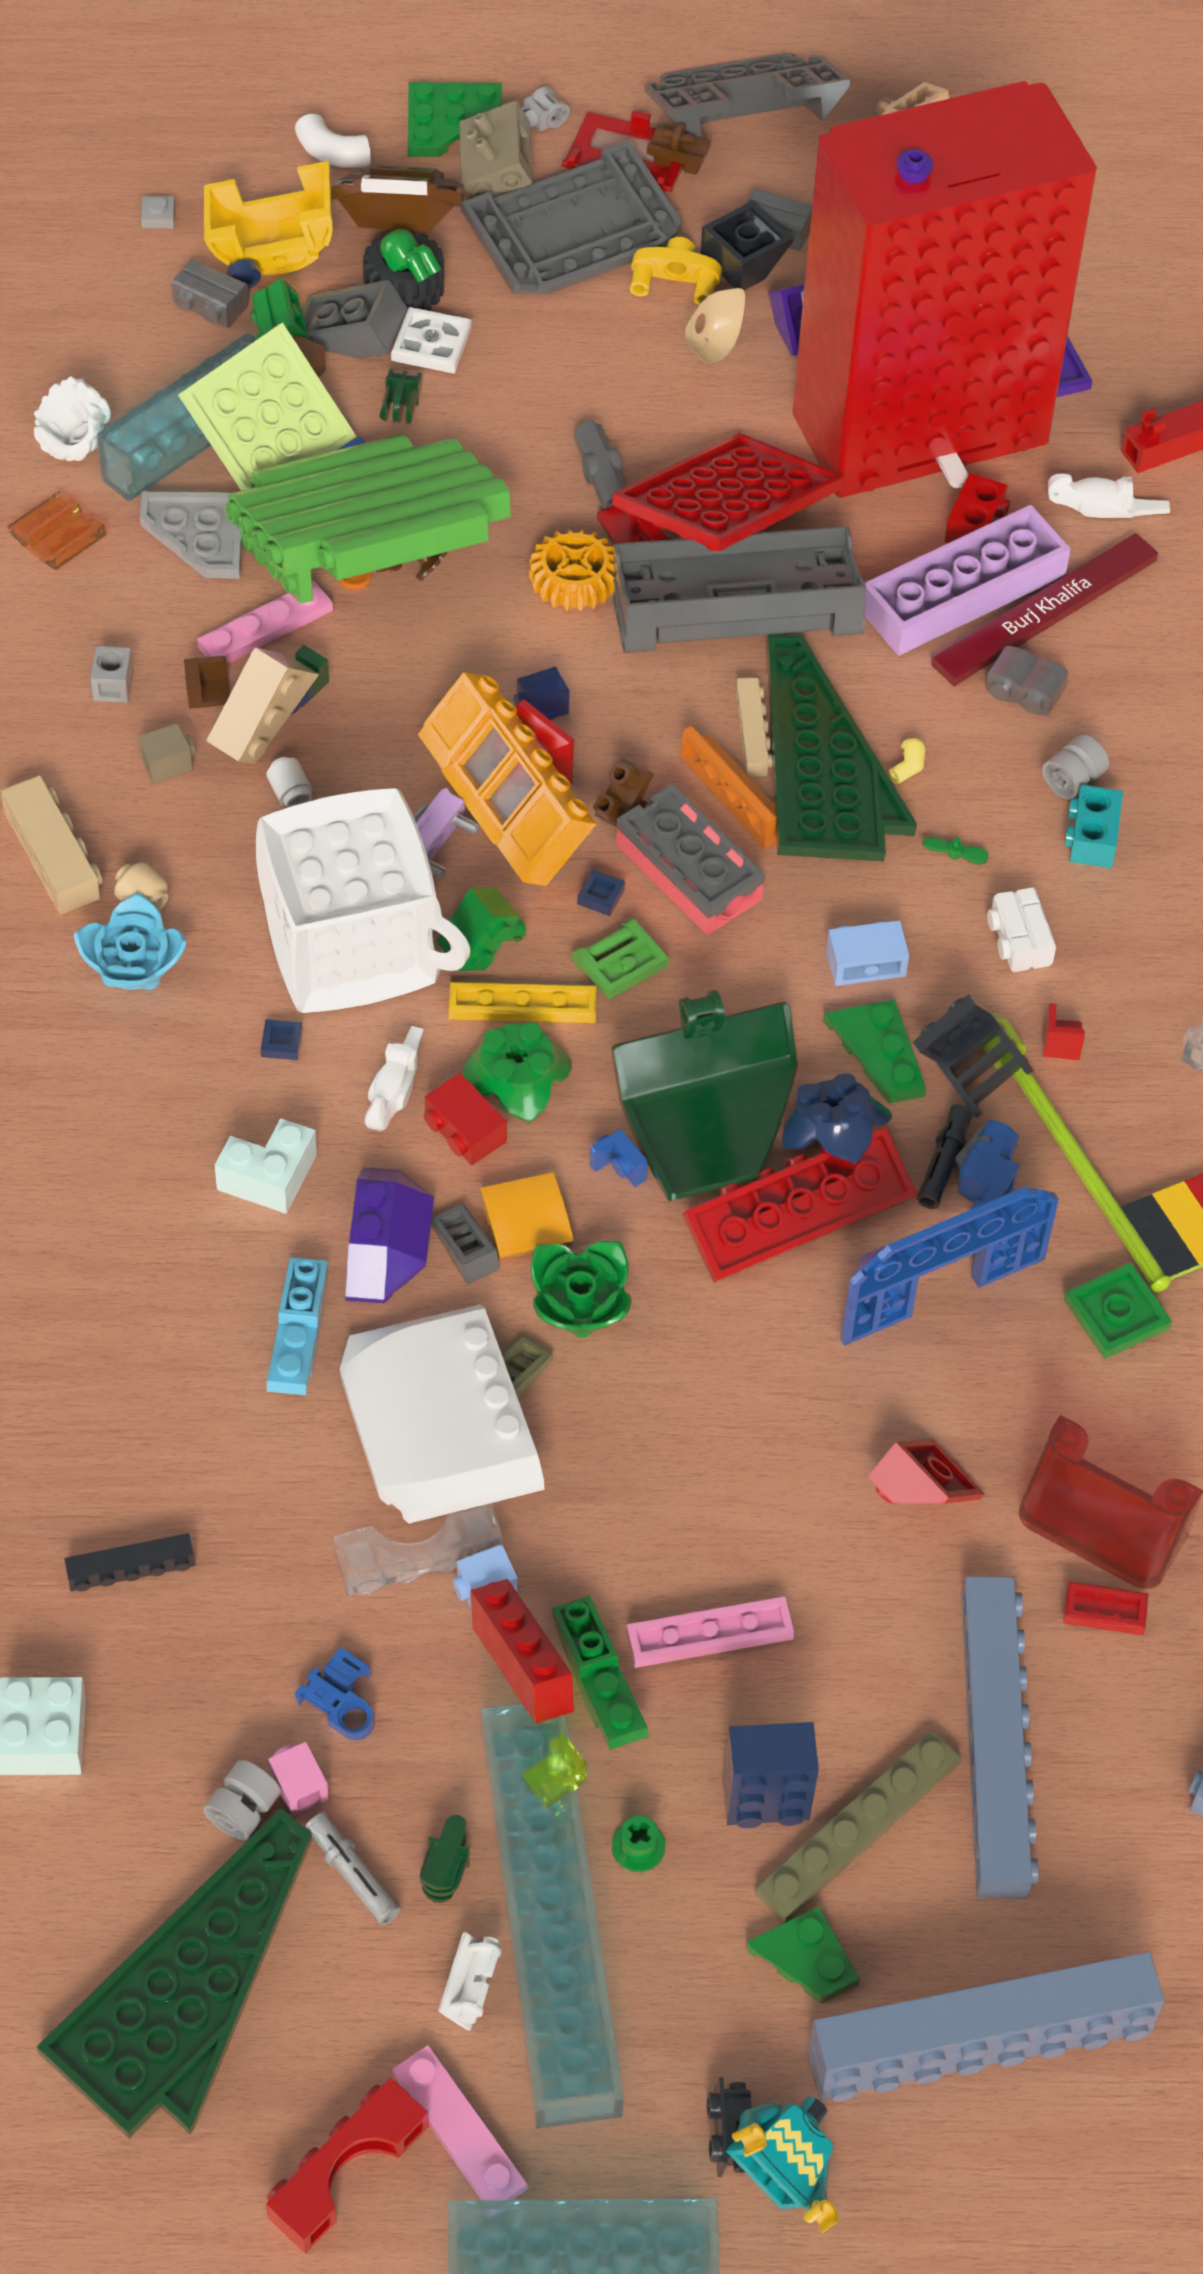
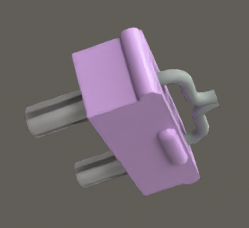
(439, 822)

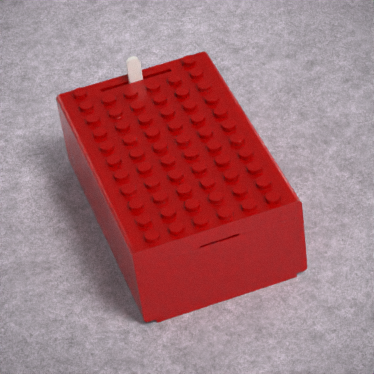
(941, 299)

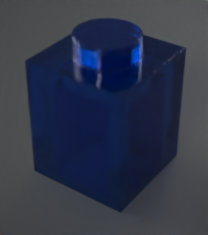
(545, 692)

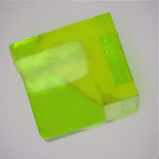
(557, 1773)

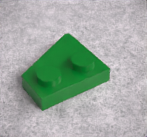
(808, 1955)

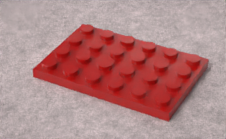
(728, 491)

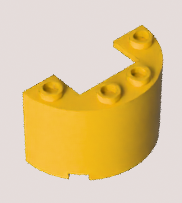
(273, 231)

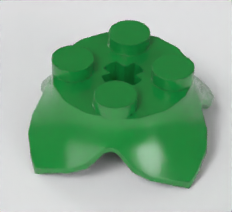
(522, 1086)
(596, 1270)

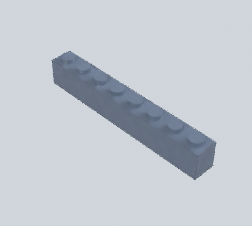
(997, 1738)

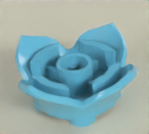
(132, 947)

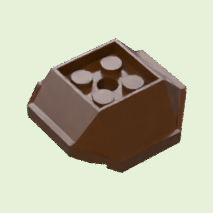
(398, 197)

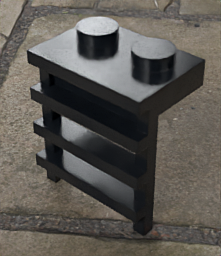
(959, 1037)

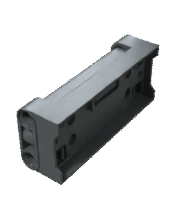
(750, 589)

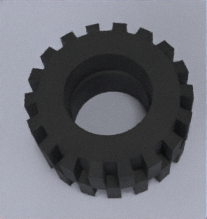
(413, 294)

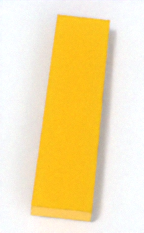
(522, 1002)

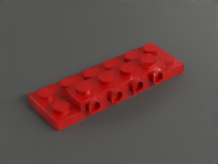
(796, 1206)

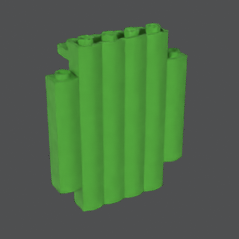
(365, 509)

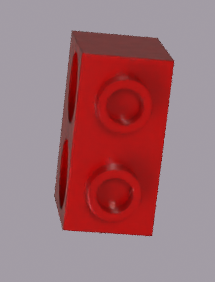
(978, 505)

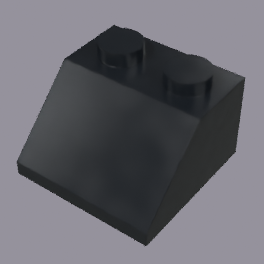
(745, 244)

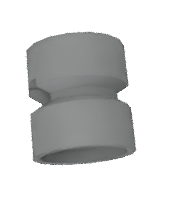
(1075, 766)
(238, 1804)

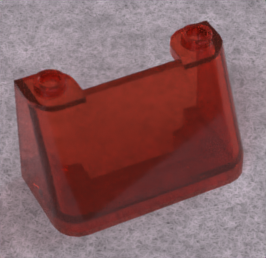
(1103, 1515)

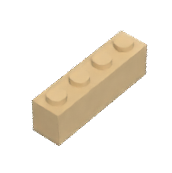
(51, 845)

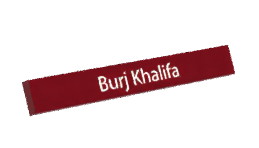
(1044, 609)

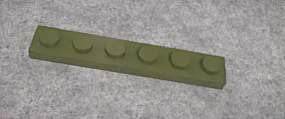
(857, 1826)

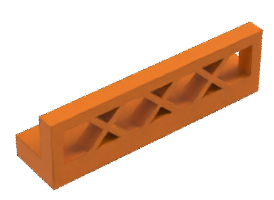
(730, 785)

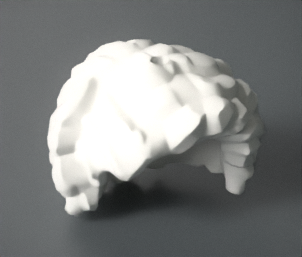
(70, 419)

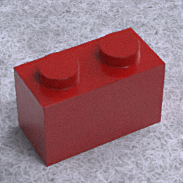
(465, 1119)

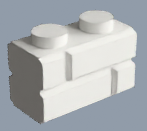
(1021, 930)

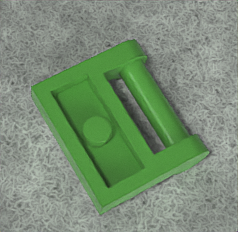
(625, 966)

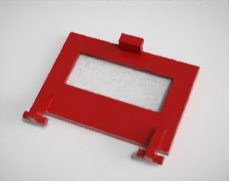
(603, 132)

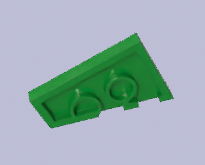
(881, 1046)

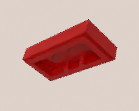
(1105, 1608)

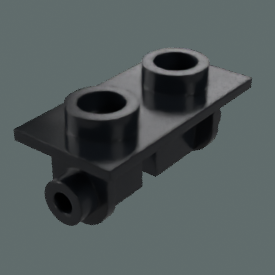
(726, 2109)

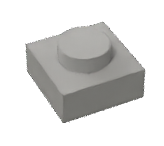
(158, 212)

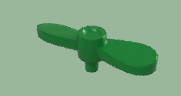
(956, 849)

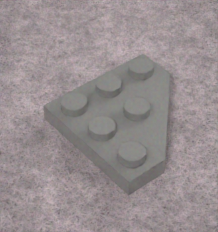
(195, 530)

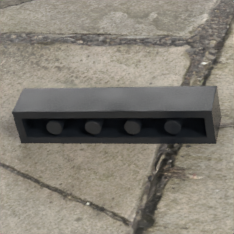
(129, 1562)

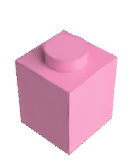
(298, 1778)

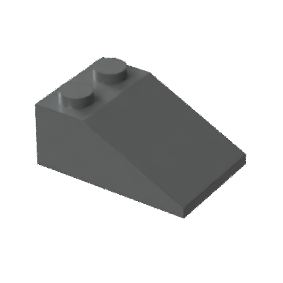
(355, 319)

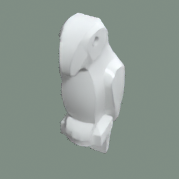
(1102, 497)
(393, 1081)

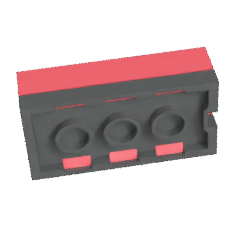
(690, 859)

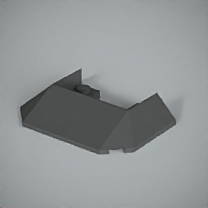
(748, 89)

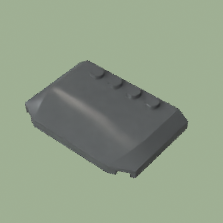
(574, 222)

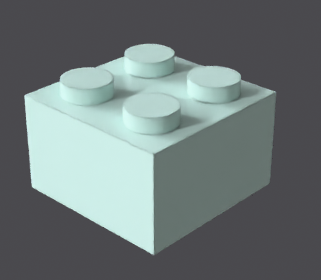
(42, 1725)

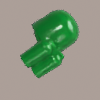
(403, 252)

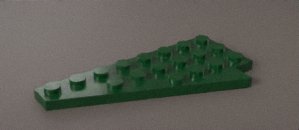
(825, 776)
(172, 2006)

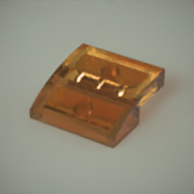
(57, 530)

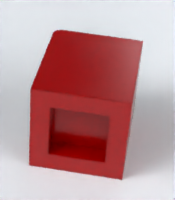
(1062, 1037)

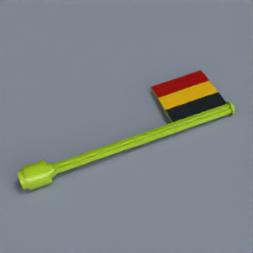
(1159, 1229)

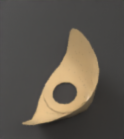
(722, 325)

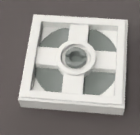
(431, 340)

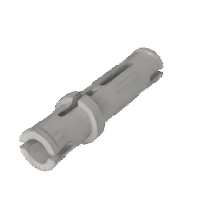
(326, 1835)

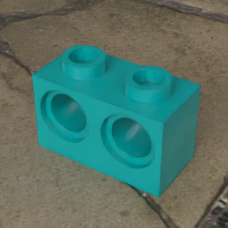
(1095, 826)

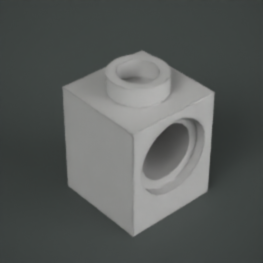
(111, 674)

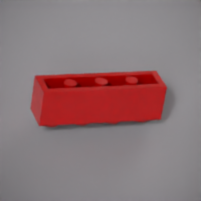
(522, 1651)

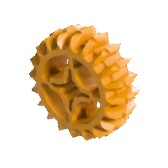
(573, 581)

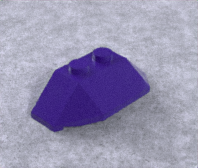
(386, 1234)

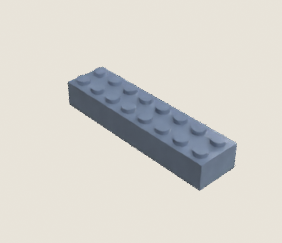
(985, 2027)

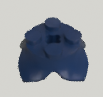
(836, 1115)

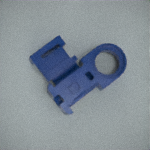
(338, 1687)

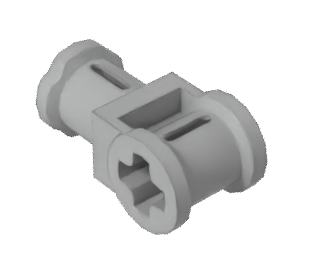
(541, 109)

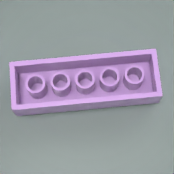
(965, 579)

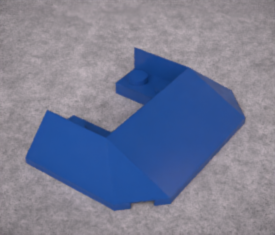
(1002, 1233)

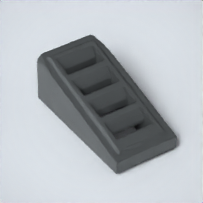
(475, 1262)

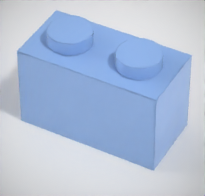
(867, 952)

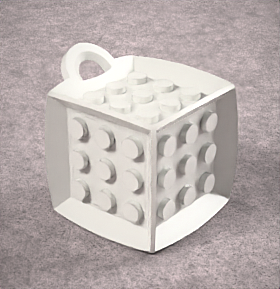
(351, 901)

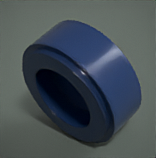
(245, 271)

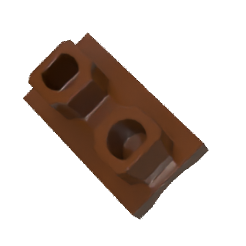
(679, 147)
(624, 792)

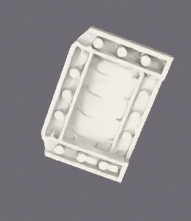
(439, 1415)

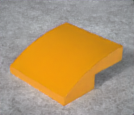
(526, 1214)

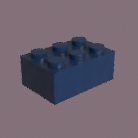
(770, 1774)

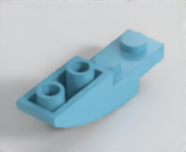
(298, 1326)

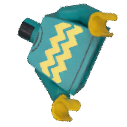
(788, 2156)

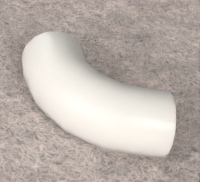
(332, 147)

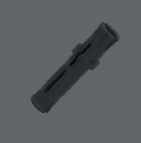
(949, 1144)

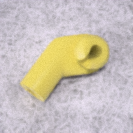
(913, 760)

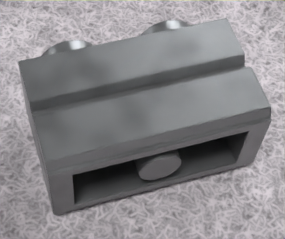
(210, 293)

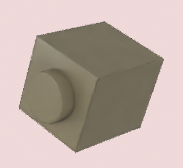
(166, 753)

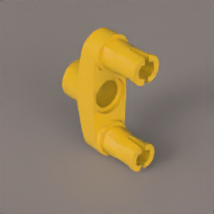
(676, 263)

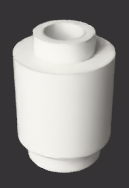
(289, 782)

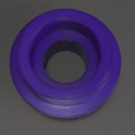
(914, 166)

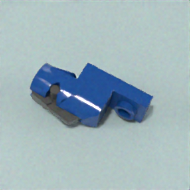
(987, 1163)

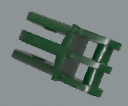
(402, 391)
(445, 1861)

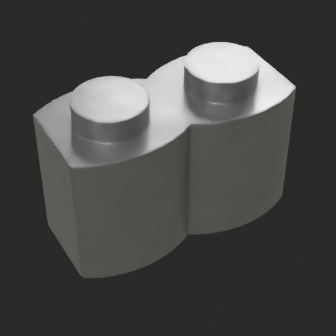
(1027, 680)

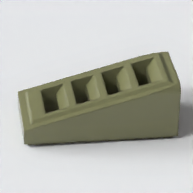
(530, 1372)

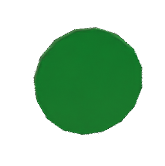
(638, 1844)

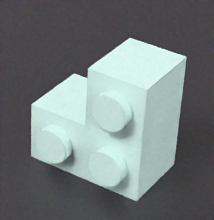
(268, 1173)

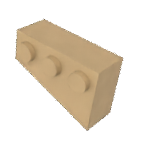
(260, 704)

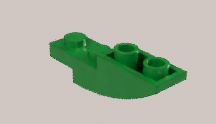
(598, 1673)

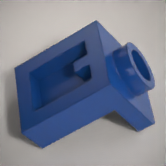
(622, 1154)

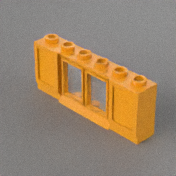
(506, 778)

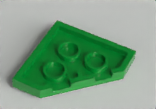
(439, 108)

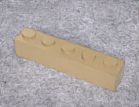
(753, 727)

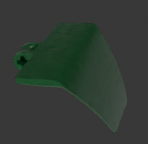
(708, 1093)

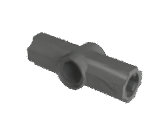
(599, 462)

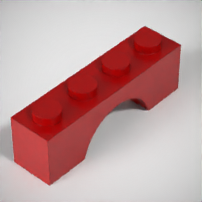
(384, 2124)

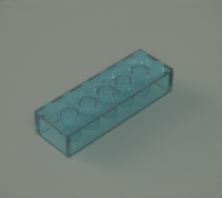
(157, 433)
(584, 2236)

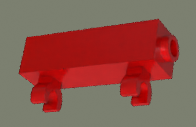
(1164, 437)

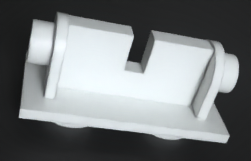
(467, 1980)

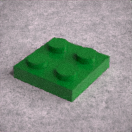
(1117, 1310)

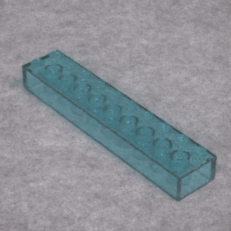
(551, 1929)

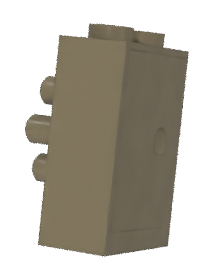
(496, 151)

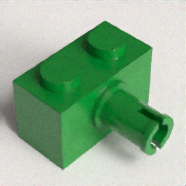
(486, 923)

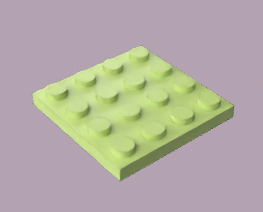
(266, 408)

